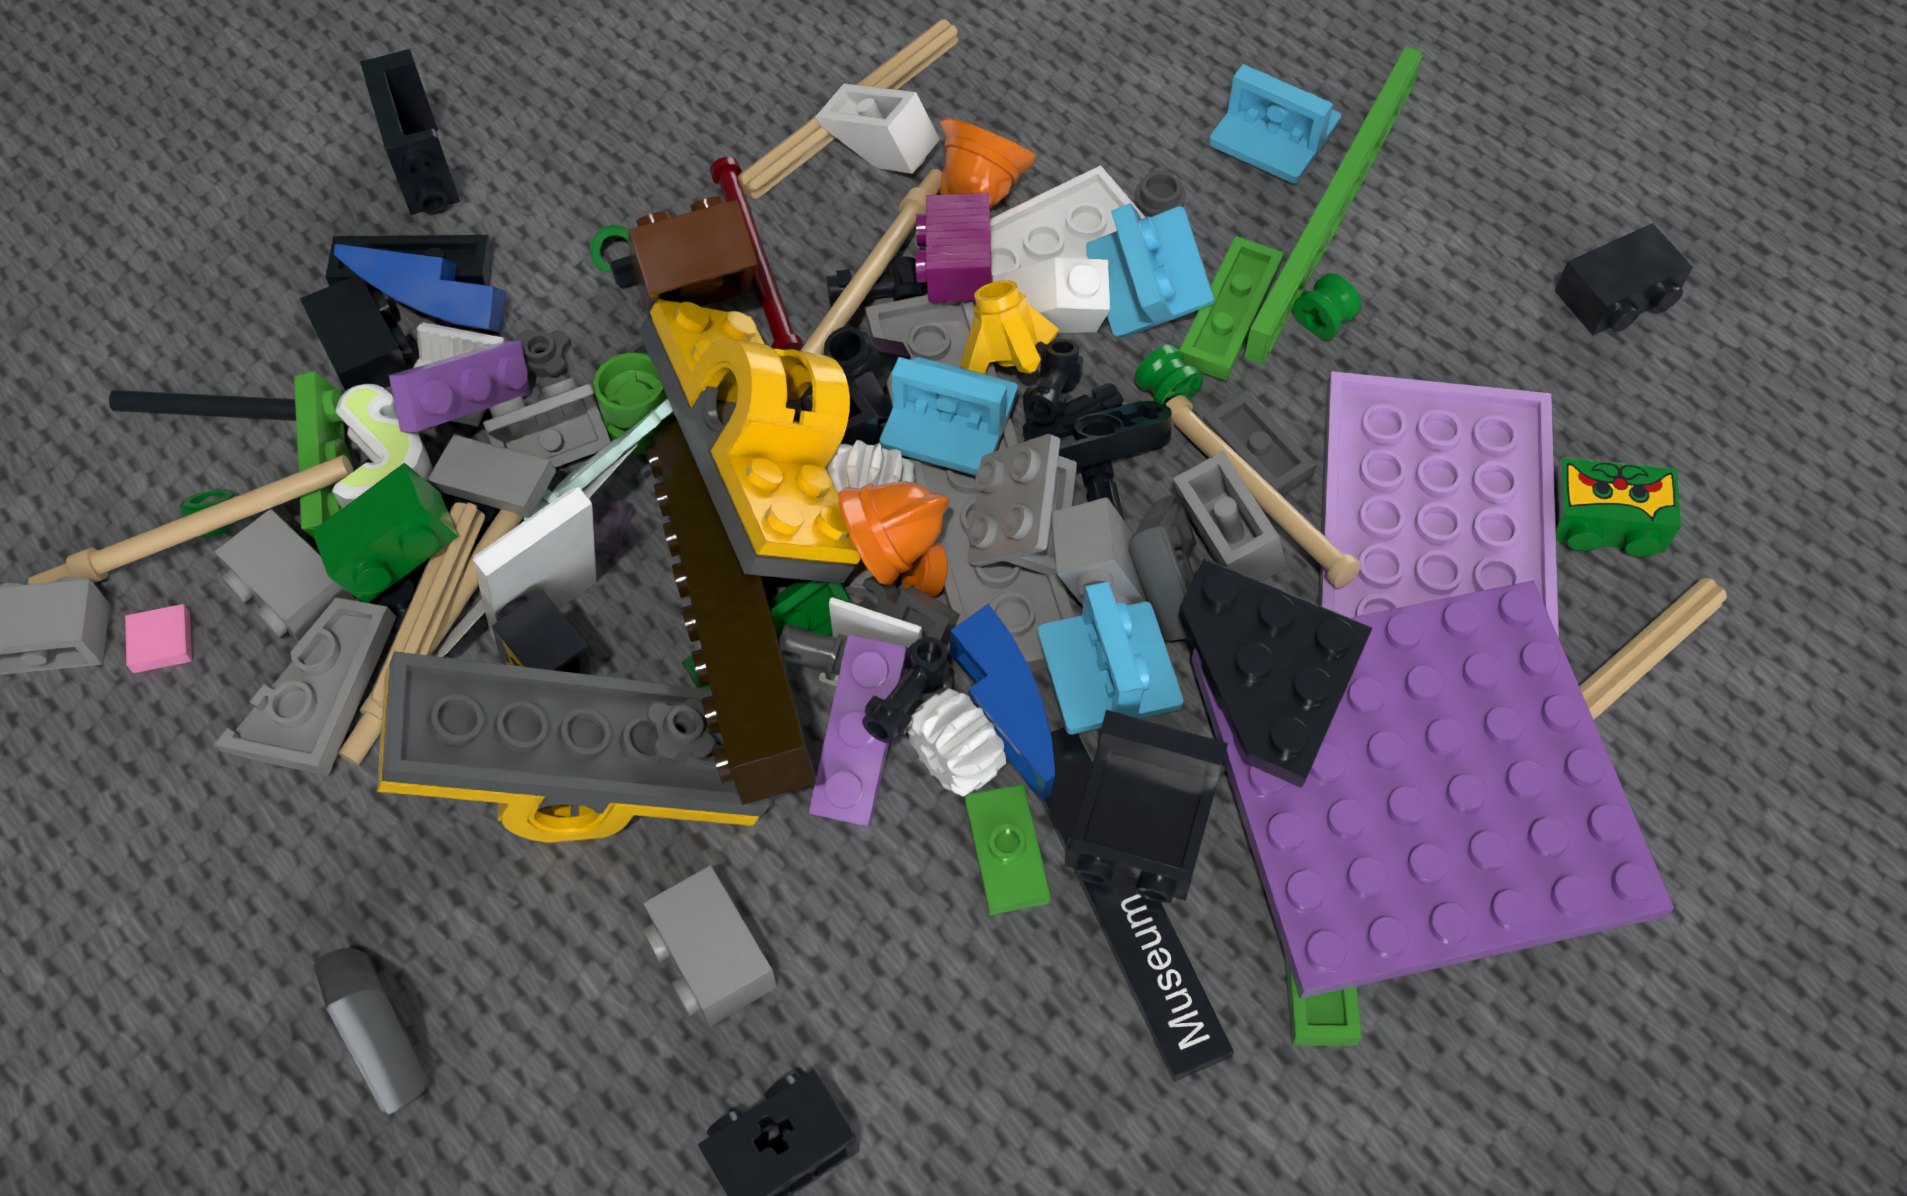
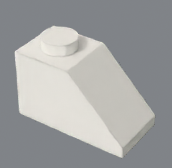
(881, 126)
(1066, 291)

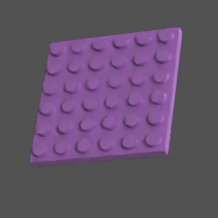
(1447, 804)

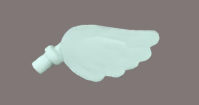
(605, 457)

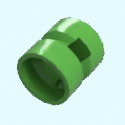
(626, 393)

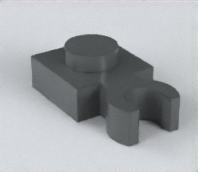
(913, 607)

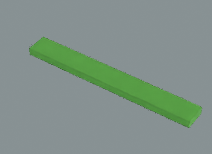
(1332, 207)

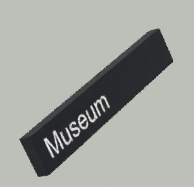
(1141, 939)

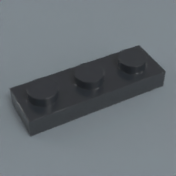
(469, 252)

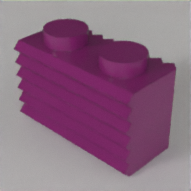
(956, 246)

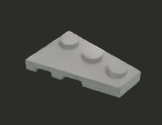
(314, 700)

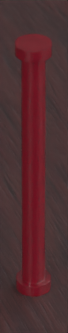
(726, 173)

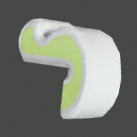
(376, 431)

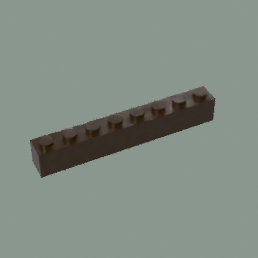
(737, 634)

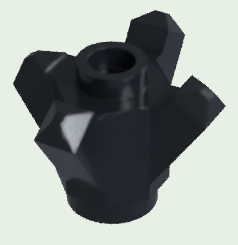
(867, 363)

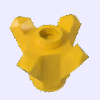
(1005, 330)

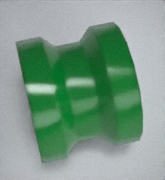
(1327, 306)
(1167, 375)

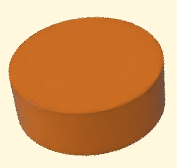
(928, 571)

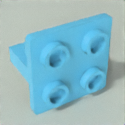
(1274, 125)
(1151, 269)
(946, 413)
(1108, 662)

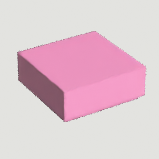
(158, 638)

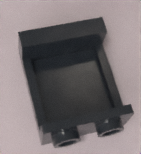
(409, 132)
(1145, 807)

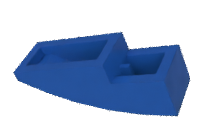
(427, 286)
(1007, 696)

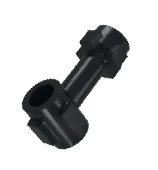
(900, 282)
(1061, 372)
(926, 673)

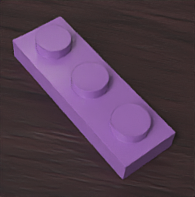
(459, 385)
(850, 756)

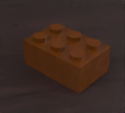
(692, 255)

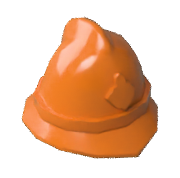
(980, 161)
(892, 524)

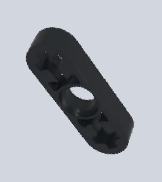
(1110, 432)

